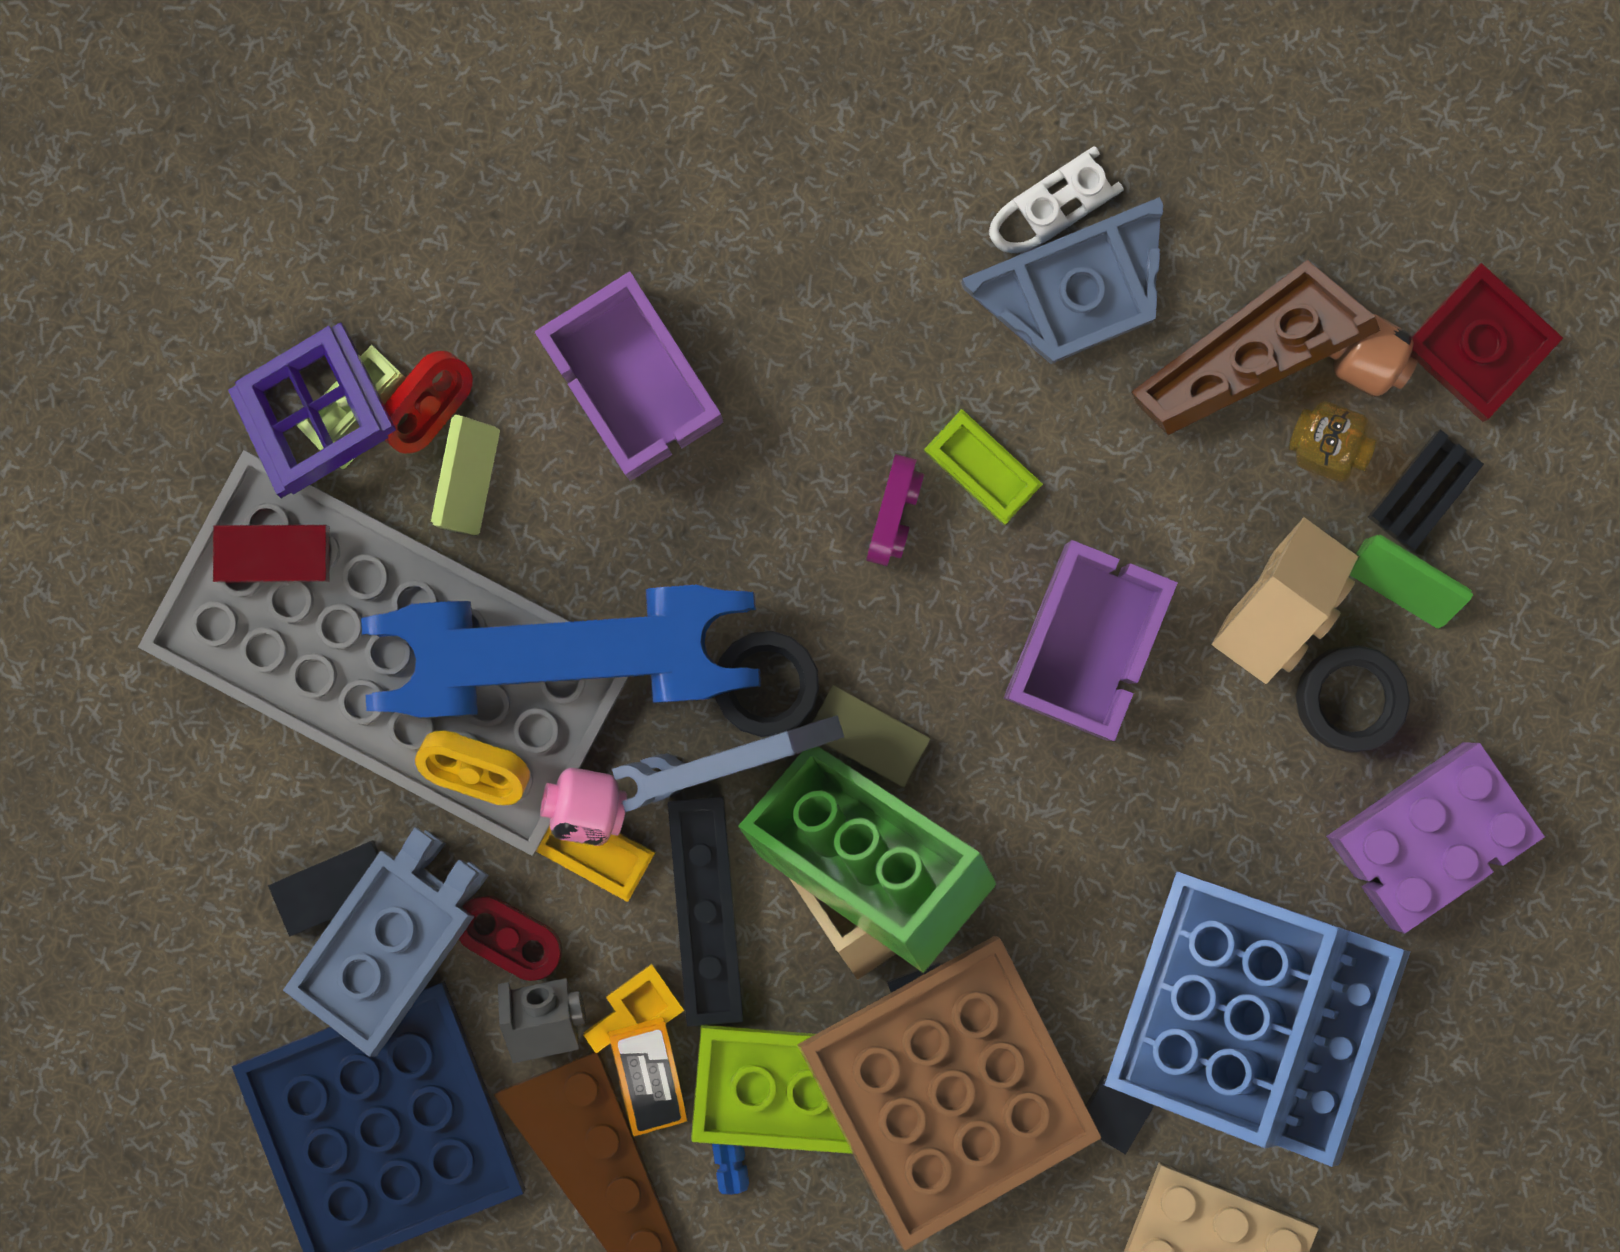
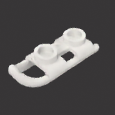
(1042, 209)

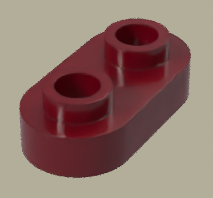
(507, 941)

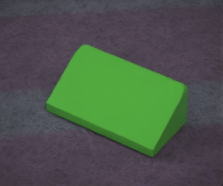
(1409, 581)

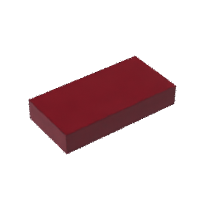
(271, 553)

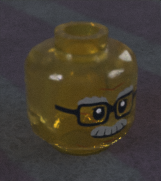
(1332, 441)

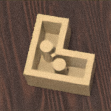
(1288, 603)

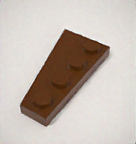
(1262, 343)
(590, 1151)

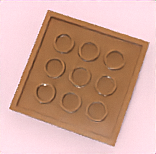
(949, 1092)

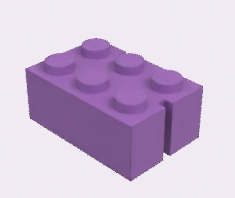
(629, 375)
(1089, 639)
(1435, 836)

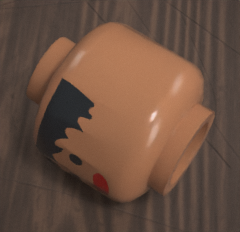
(1377, 360)

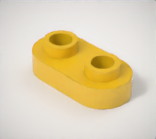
(472, 767)

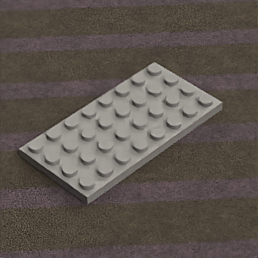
(307, 665)

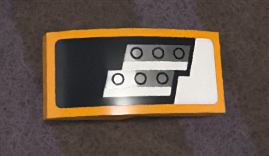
(648, 1076)

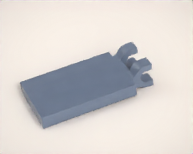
(677, 775)
(386, 943)

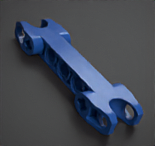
(459, 658)

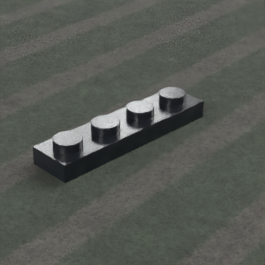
(705, 911)

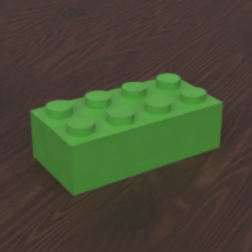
(868, 856)

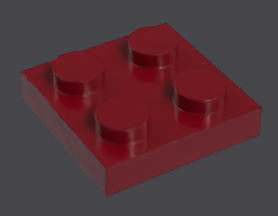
(1483, 342)

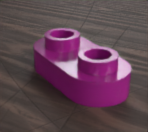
(901, 488)

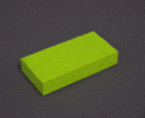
(983, 467)

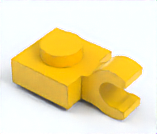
(635, 1002)

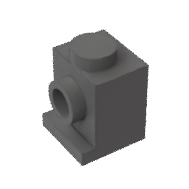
(540, 1019)

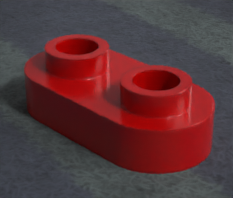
(427, 403)

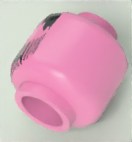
(584, 807)

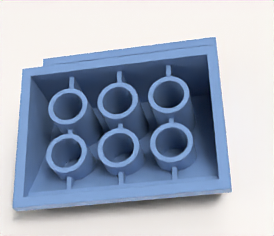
(1257, 1020)

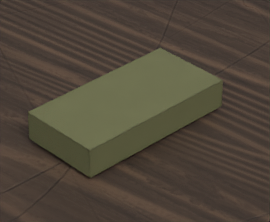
(873, 736)

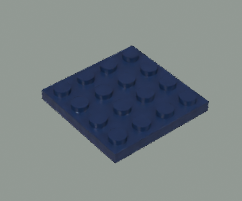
(382, 1140)

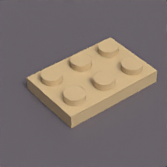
(1202, 1217)

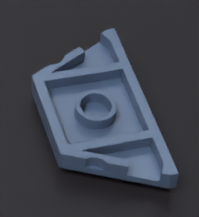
(1078, 285)

